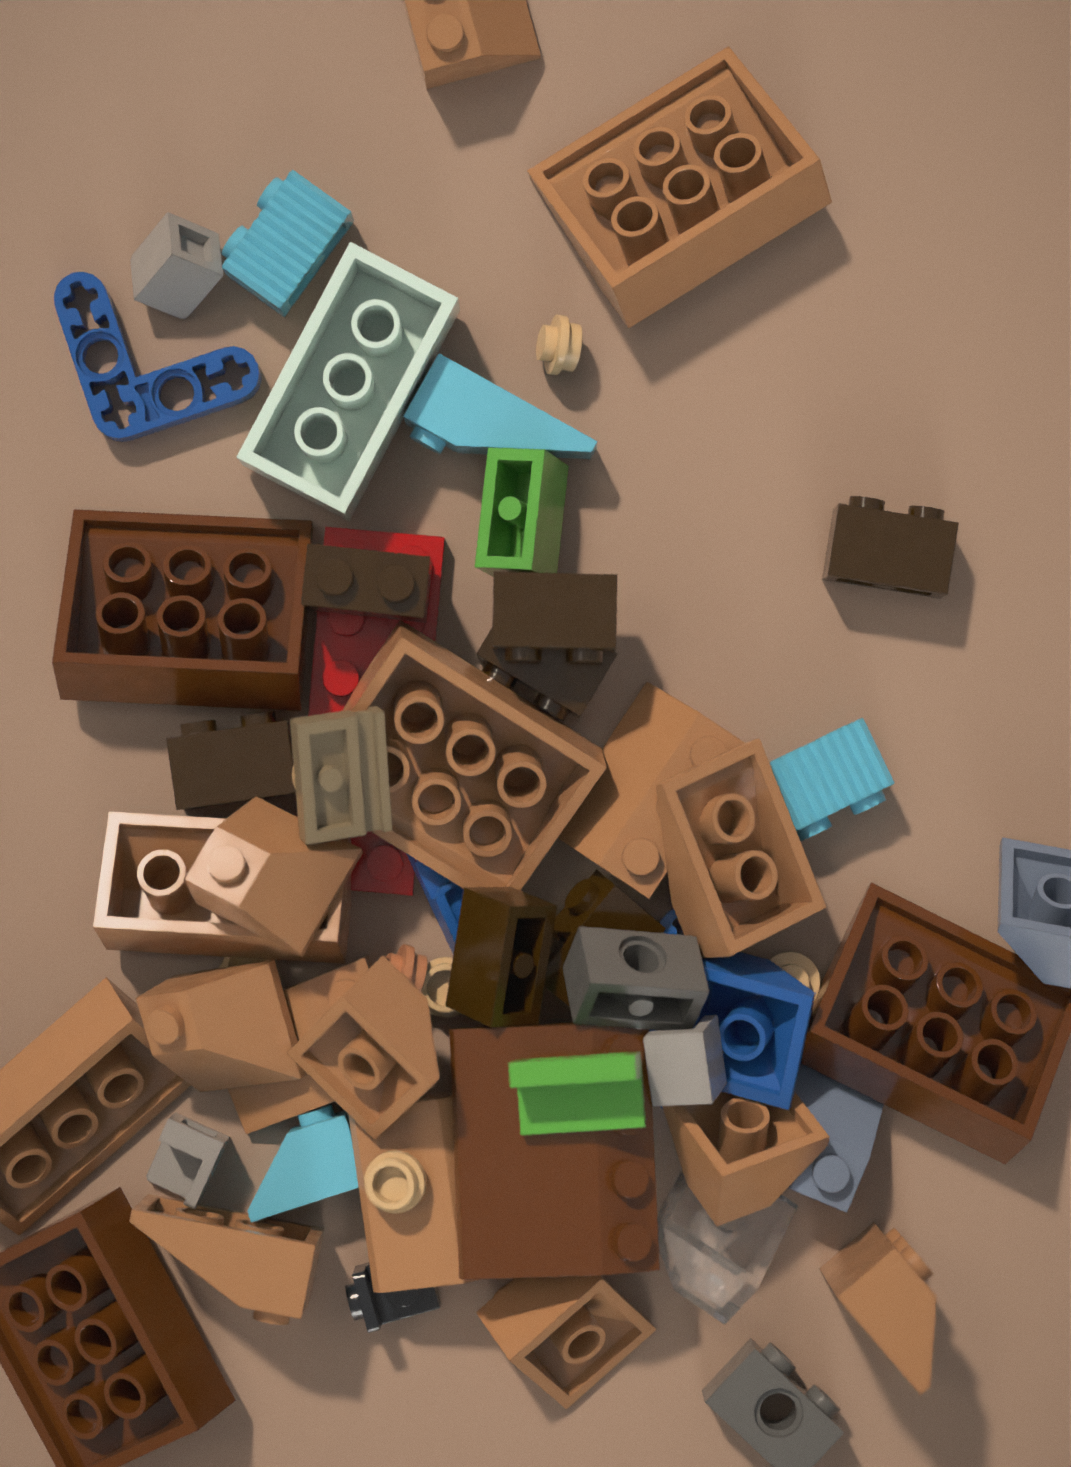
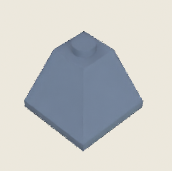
(1037, 907)
(852, 1125)

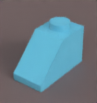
(310, 1164)

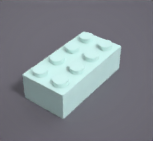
(349, 381)

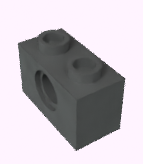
(635, 979)
(744, 1385)

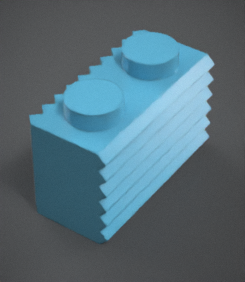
(286, 241)
(830, 775)

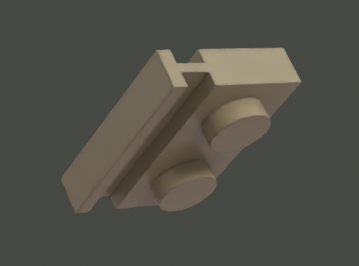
(341, 774)

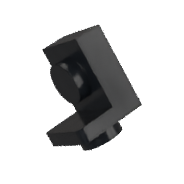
(387, 1306)

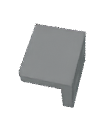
(176, 266)
(686, 1064)
(187, 1158)

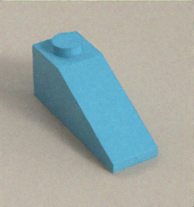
(474, 414)

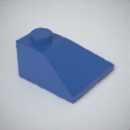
(761, 1025)

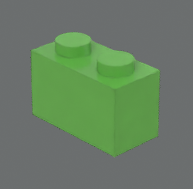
(521, 511)

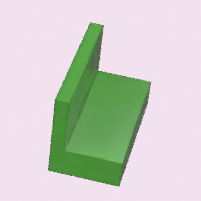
(579, 1092)

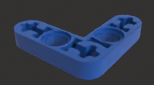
(146, 389)

